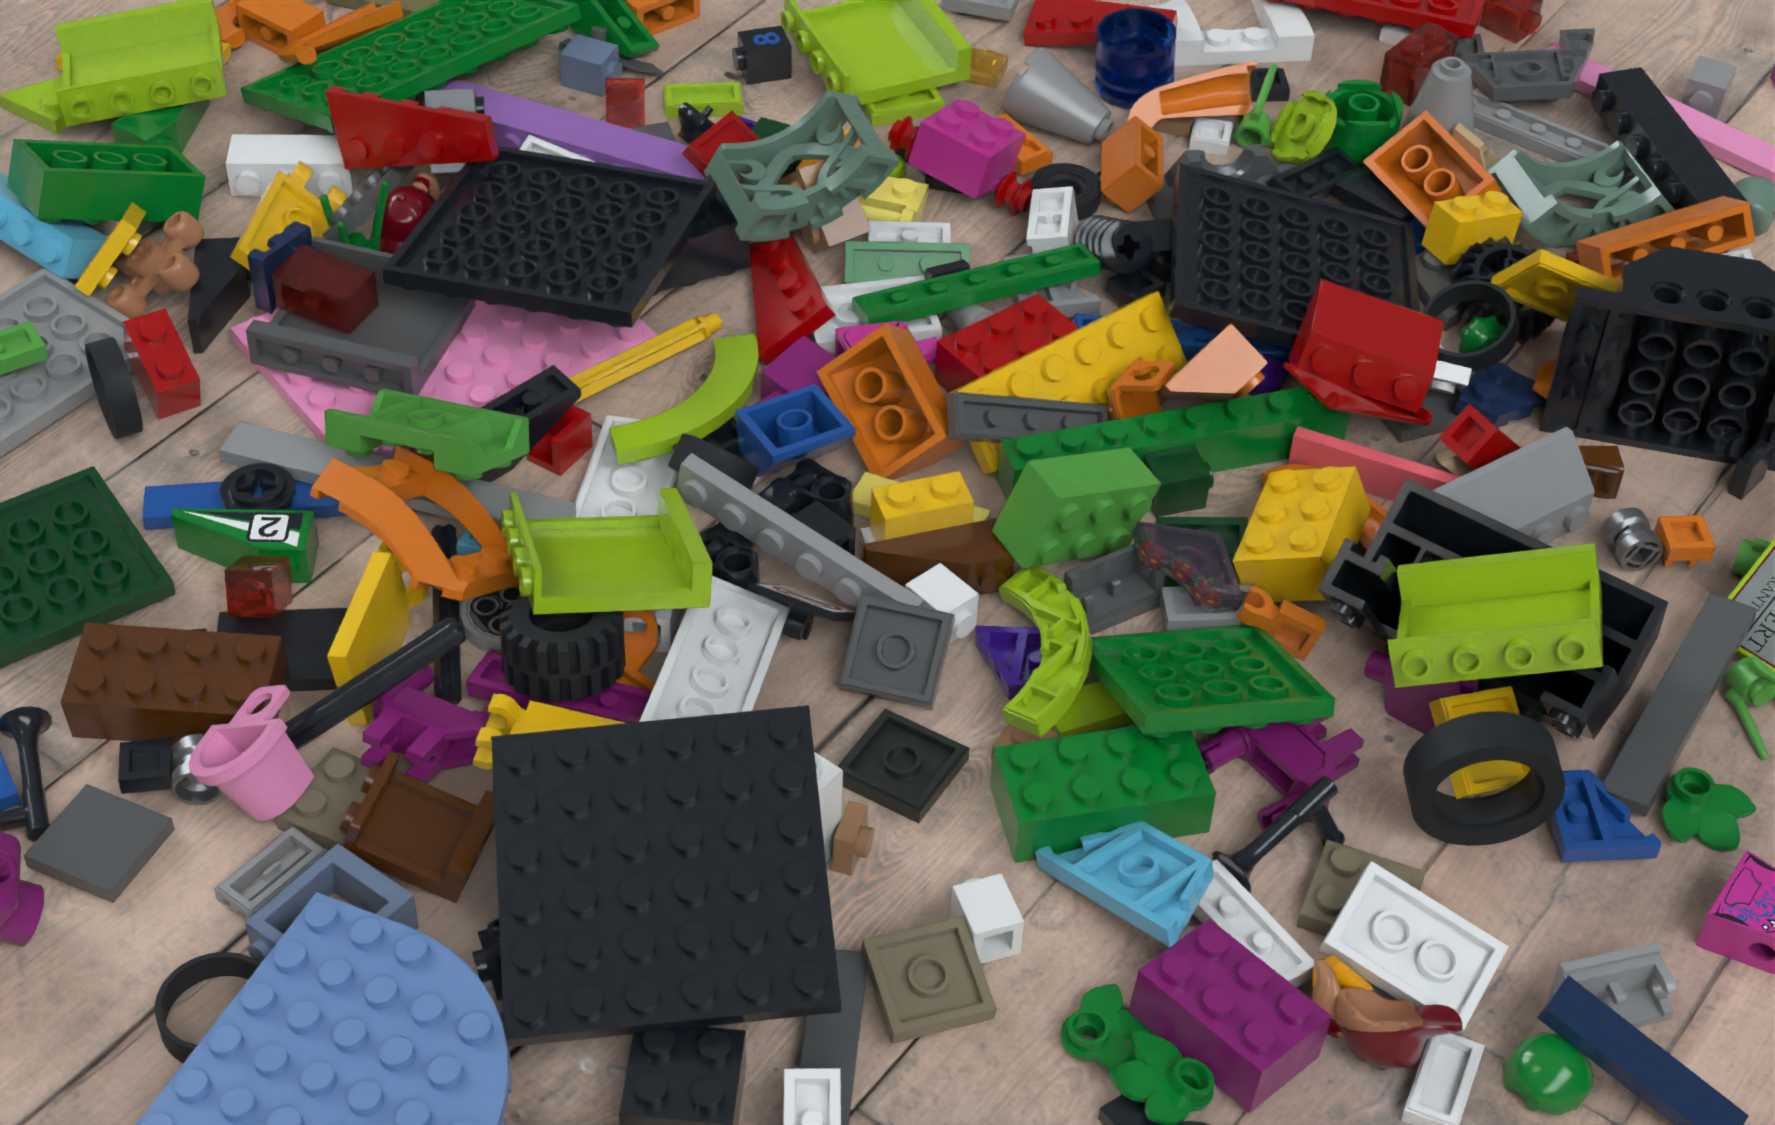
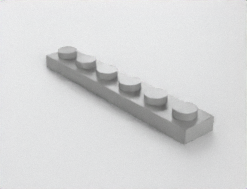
(785, 536)

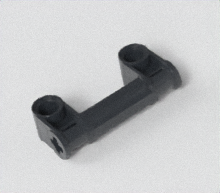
(731, 551)

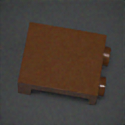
(417, 830)

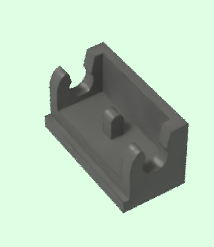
(1115, 588)

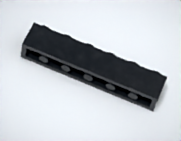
(1659, 139)

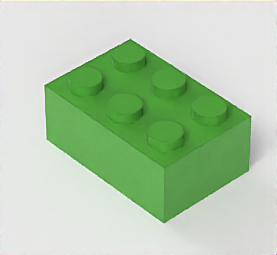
(1075, 507)

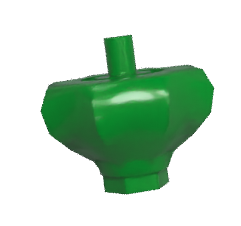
(1480, 334)

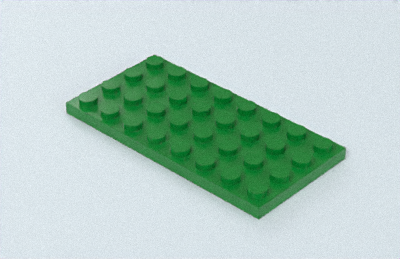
(411, 54)

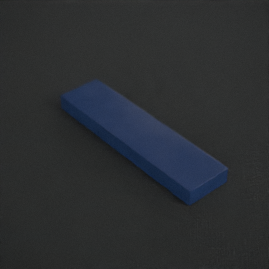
(1635, 1059)

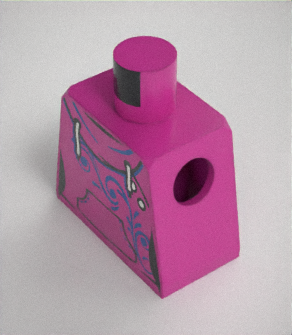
(1744, 916)

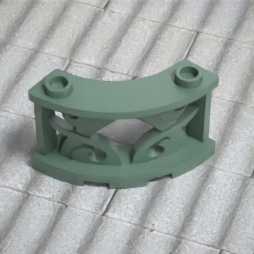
(814, 136)
(1598, 176)

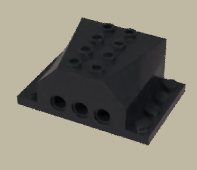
(1671, 358)

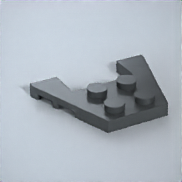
(1529, 73)

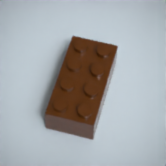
(165, 680)

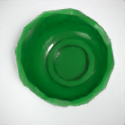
(1548, 1074)

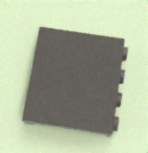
(388, 350)

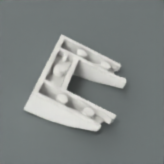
(1283, 37)

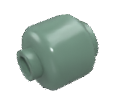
(1761, 195)

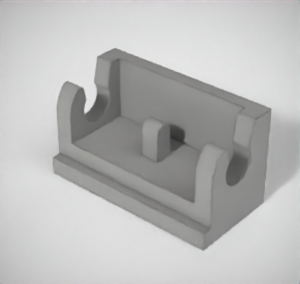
(1626, 981)

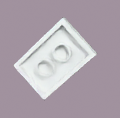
(841, 302)
(1413, 945)

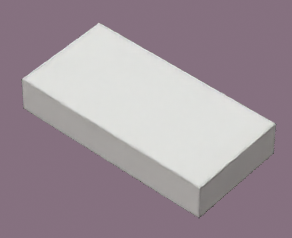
(1443, 1081)

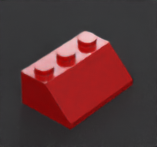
(1368, 345)

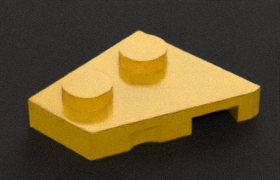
(120, 240)

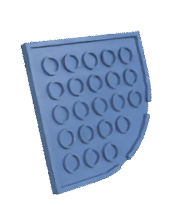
(348, 1029)

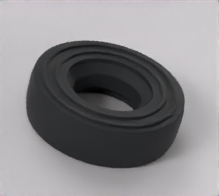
(1073, 175)

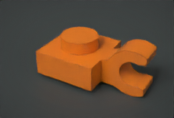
(1289, 624)

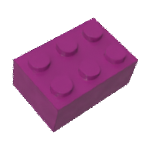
(1230, 1014)

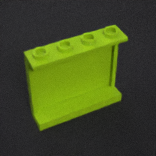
(879, 46)
(140, 61)
(609, 560)
(1498, 616)

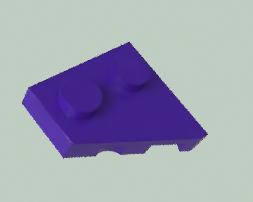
(1010, 654)

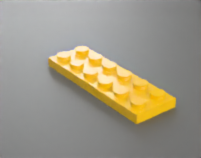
(1083, 362)

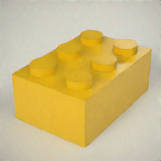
(1300, 530)

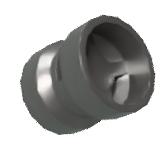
(1631, 537)
(183, 782)

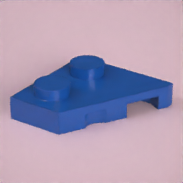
(1596, 825)

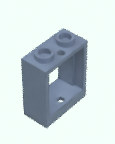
(337, 873)

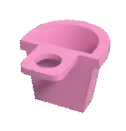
(253, 758)

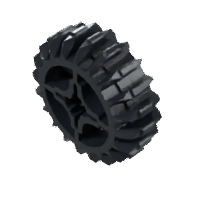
(1496, 257)

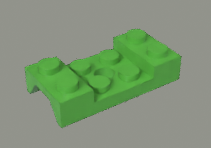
(459, 435)

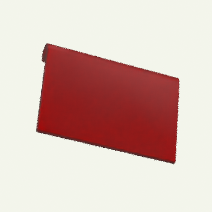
(1351, 402)

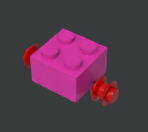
(966, 152)

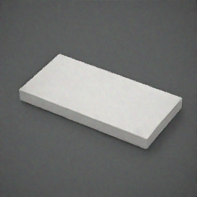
(624, 488)

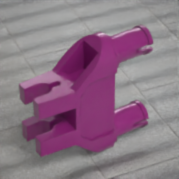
(422, 728)
(1286, 757)

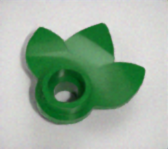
(1704, 810)
(1106, 1021)
(1163, 1080)

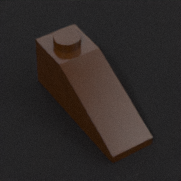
(965, 549)

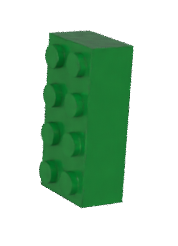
(102, 180)
(1098, 782)

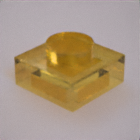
(987, 67)

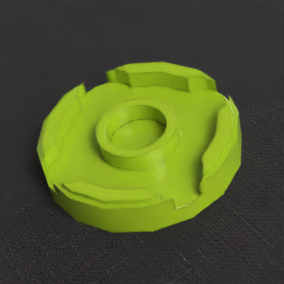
(1303, 127)

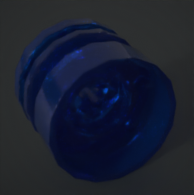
(1133, 55)

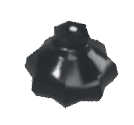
(693, 122)

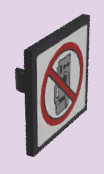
(804, 607)

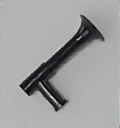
(26, 726)
(1308, 805)

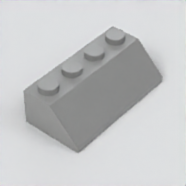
(1533, 489)

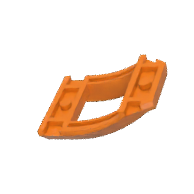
(377, 499)

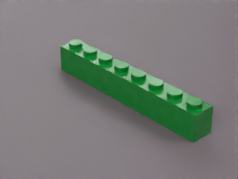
(1224, 433)

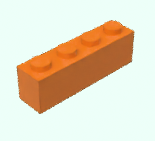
(1705, 227)

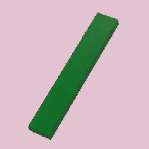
(977, 285)

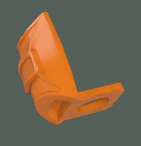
(1136, 391)

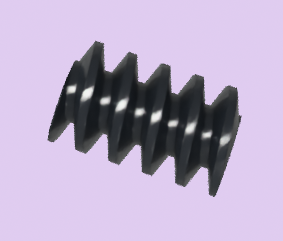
(1117, 243)

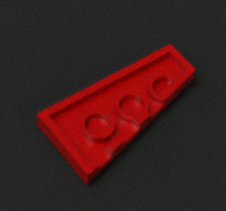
(1073, 21)
(402, 133)
(785, 296)

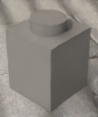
(1709, 86)

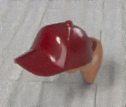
(405, 210)
(1380, 1029)

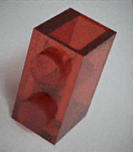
(1411, 59)
(325, 289)

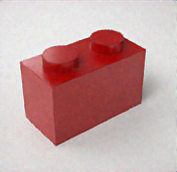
(161, 363)

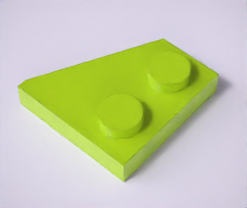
(37, 104)

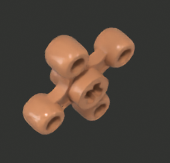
(157, 266)

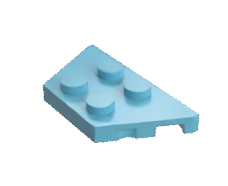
(1136, 876)

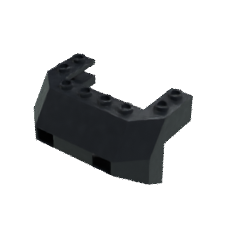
(1436, 528)

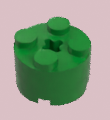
(1364, 118)

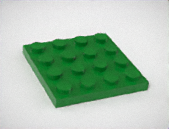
(1207, 680)

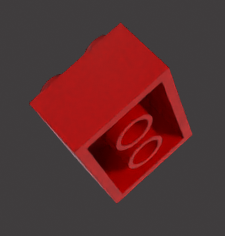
(998, 341)

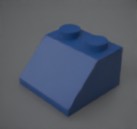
(791, 429)

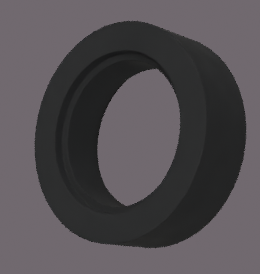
(1475, 740)

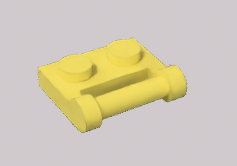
(896, 201)

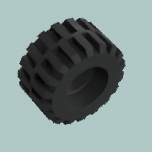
(561, 653)

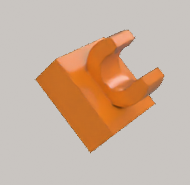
(1685, 539)

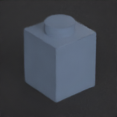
(588, 63)

